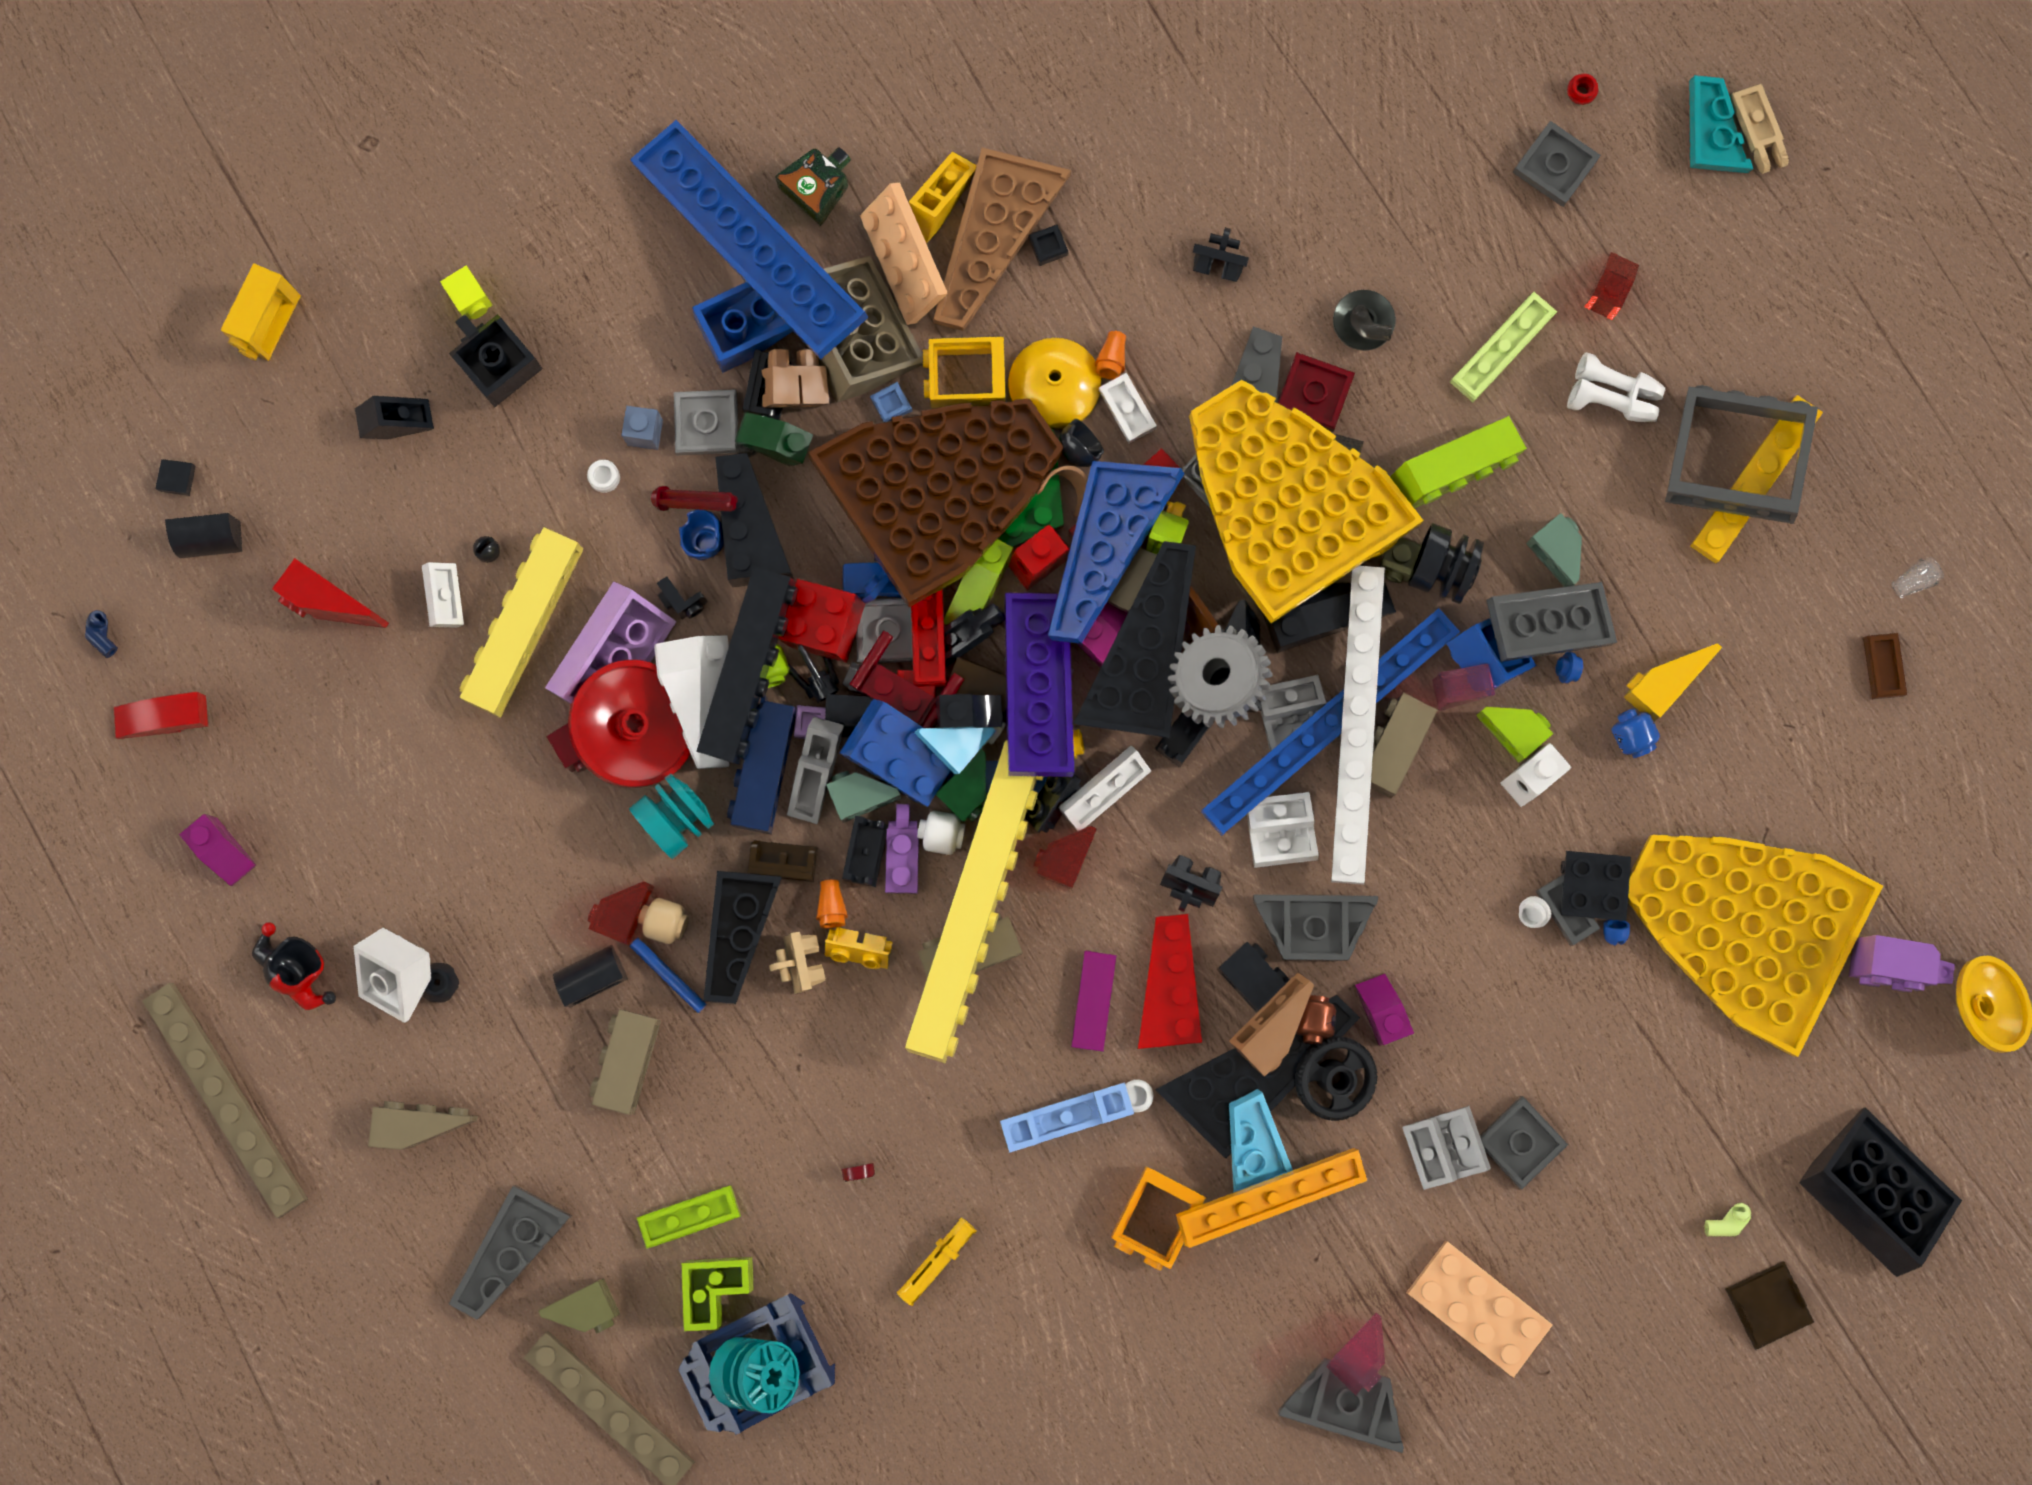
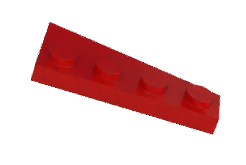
(1170, 999)

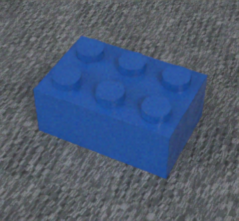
(892, 752)

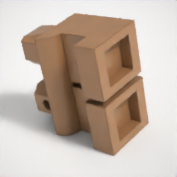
(794, 385)

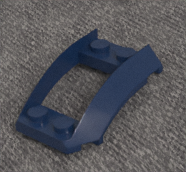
(791, 1329)

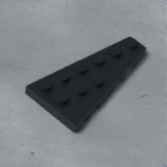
(1133, 680)
(1206, 1091)

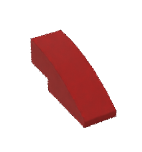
(161, 715)

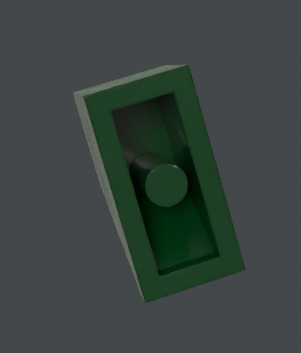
(774, 439)
(967, 790)

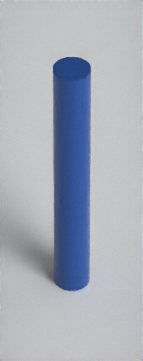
(668, 975)

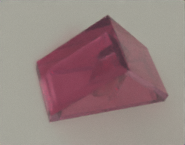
(1463, 686)

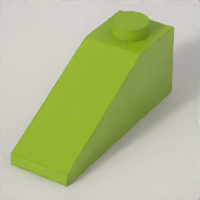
(980, 581)

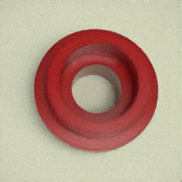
(1585, 81)

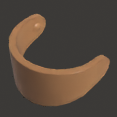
(1075, 476)

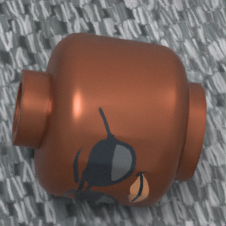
(1317, 1020)

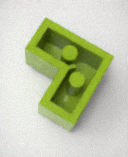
(705, 1283)

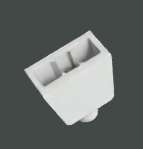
(1536, 774)

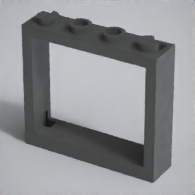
(1737, 501)

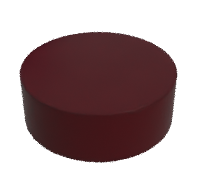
(858, 1172)

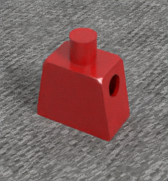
(1039, 557)

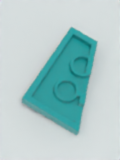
(1713, 132)

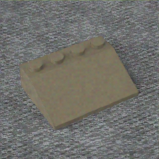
(877, 348)

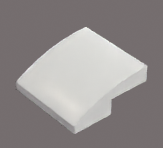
(1283, 830)

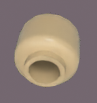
(663, 921)

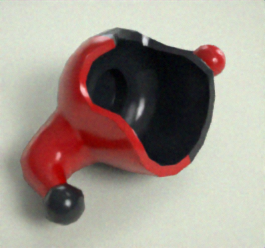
(291, 968)

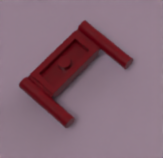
(897, 692)

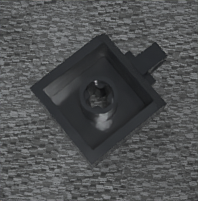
(485, 343)

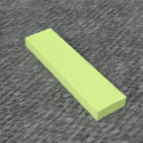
(1503, 347)

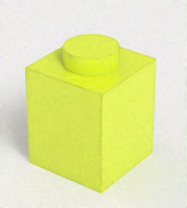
(466, 293)

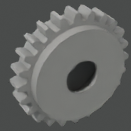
(1234, 695)

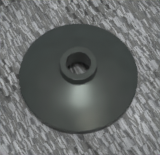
(1379, 311)

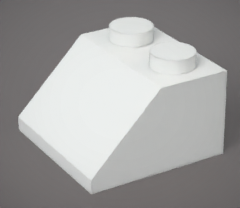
(391, 973)

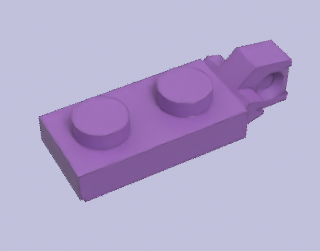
(902, 853)

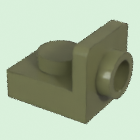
(1400, 561)

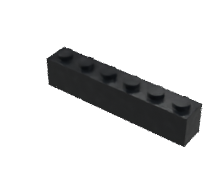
(747, 665)

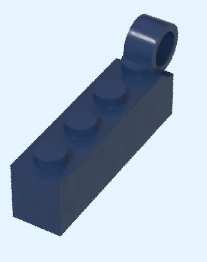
(763, 769)

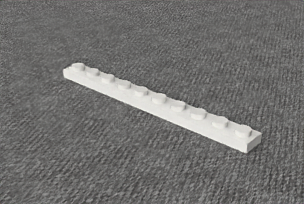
(1358, 725)

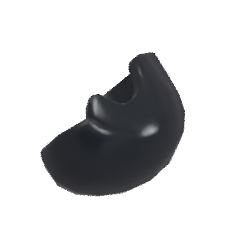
(1080, 444)

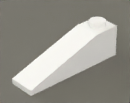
(690, 675)

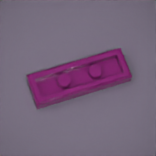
(1093, 1001)

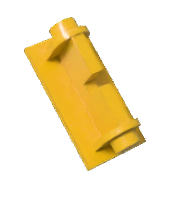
(843, 947)

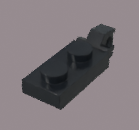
(970, 630)

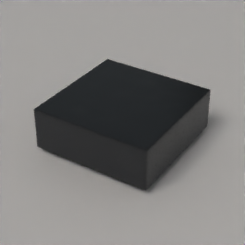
(1048, 245)
(175, 477)

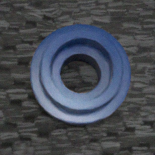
(1569, 668)

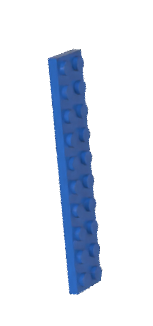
(749, 239)

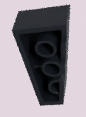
(749, 529)
(736, 926)

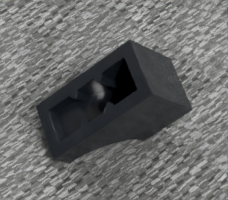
(969, 711)

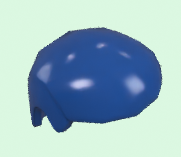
(701, 535)

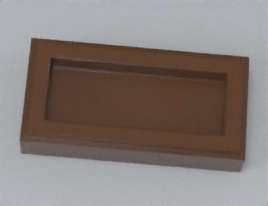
(1885, 666)

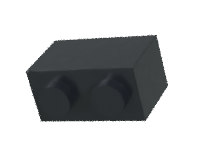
(1252, 975)

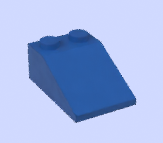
(737, 325)

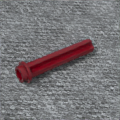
(666, 498)

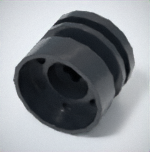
(1446, 563)

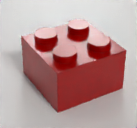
(823, 620)

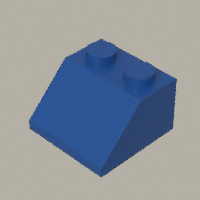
(1479, 647)

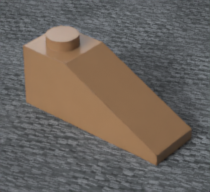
(1272, 1029)

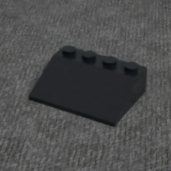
(1881, 1193)

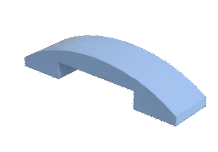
(1066, 1117)

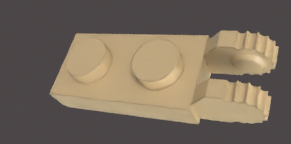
(1759, 126)

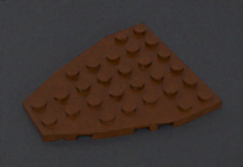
(938, 486)

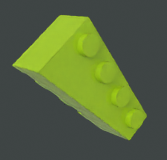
(1459, 462)

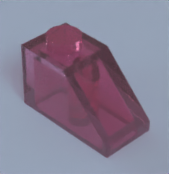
(1361, 1357)

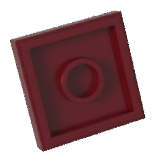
(1316, 389)

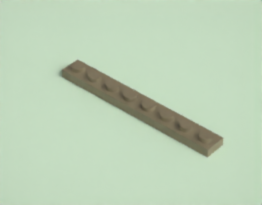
(225, 1100)

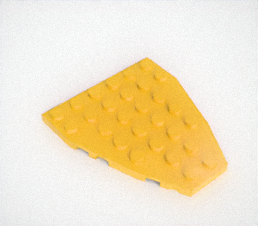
(1290, 498)
(1753, 926)

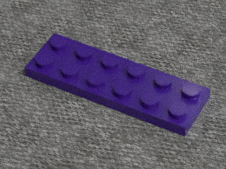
(1037, 689)

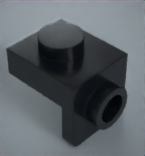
(671, 598)

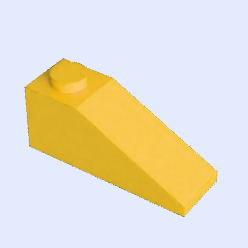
(940, 193)
(1662, 685)

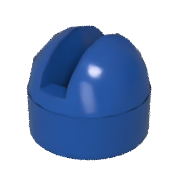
(1616, 931)

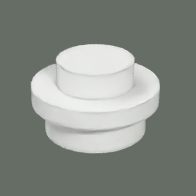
(1534, 912)

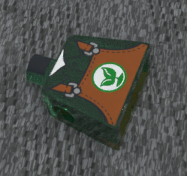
(815, 182)

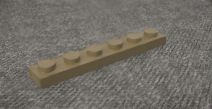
(609, 1409)

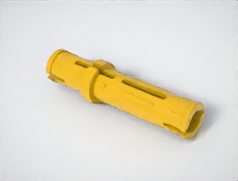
(938, 1259)

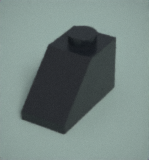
(393, 417)

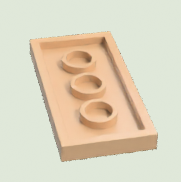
(903, 253)
(1479, 1309)

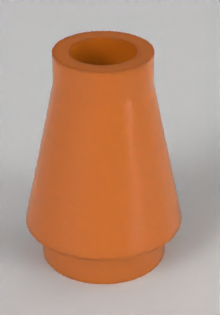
(1111, 358)
(831, 907)

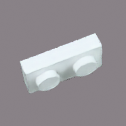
(1127, 408)
(442, 595)

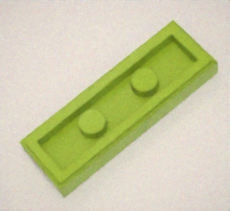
(688, 1217)

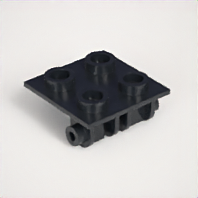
(1595, 885)

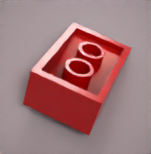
(310, 593)

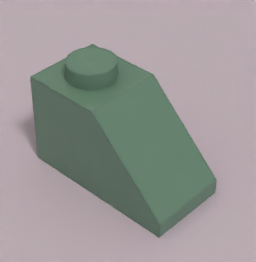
(1559, 549)
(859, 794)

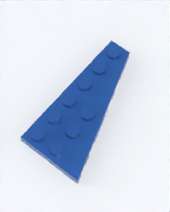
(1111, 526)

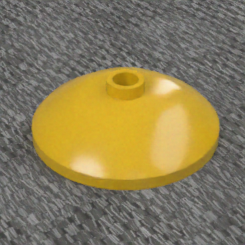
(1059, 400)
(1994, 1004)

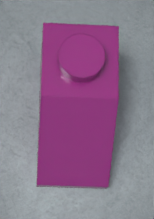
(217, 848)
(1384, 1010)

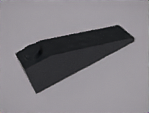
(1318, 617)

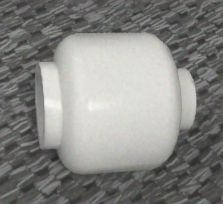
(941, 832)

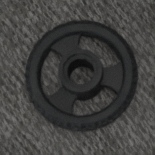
(1309, 1071)

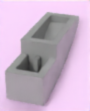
(815, 769)

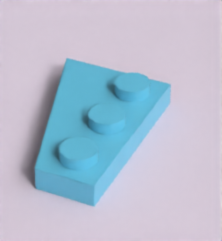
(1255, 1142)

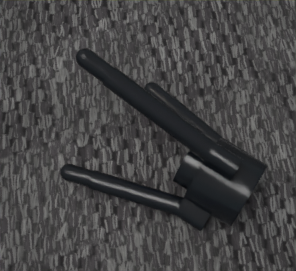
(819, 681)

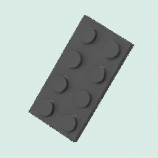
(1551, 621)

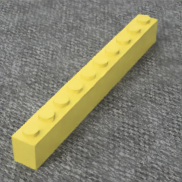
(972, 914)

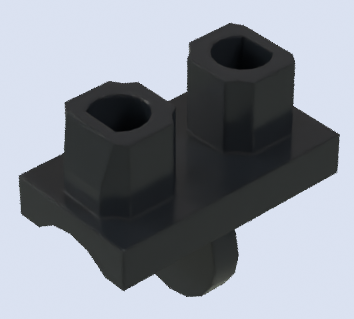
(1233, 262)
(1189, 887)

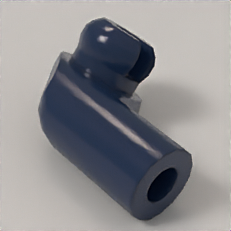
(97, 631)

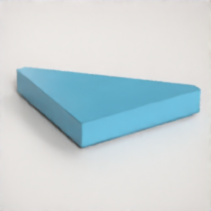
(955, 745)

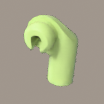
(1731, 1224)

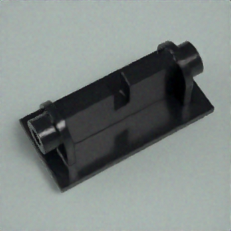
(1046, 810)

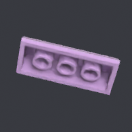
(618, 630)

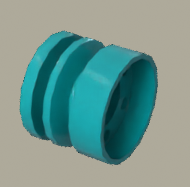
(671, 816)
(754, 1374)

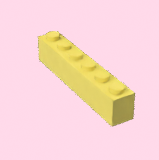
(520, 622)

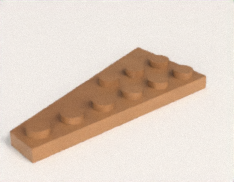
(999, 215)

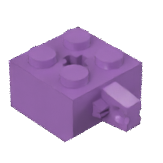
(1898, 963)

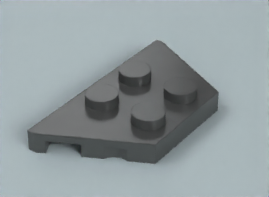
(1315, 924)
(1332, 1406)

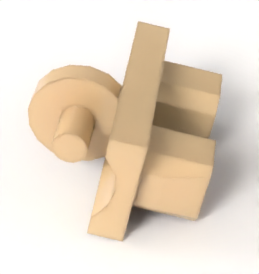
(796, 948)

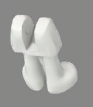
(1642, 386)

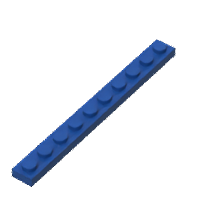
(1324, 726)

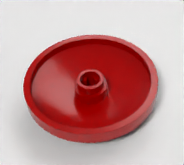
(626, 726)

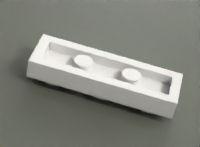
(1105, 788)

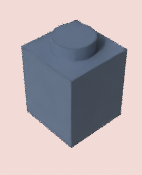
(642, 427)

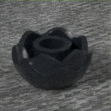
(448, 983)

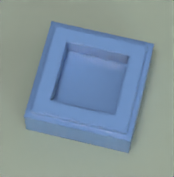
(891, 402)

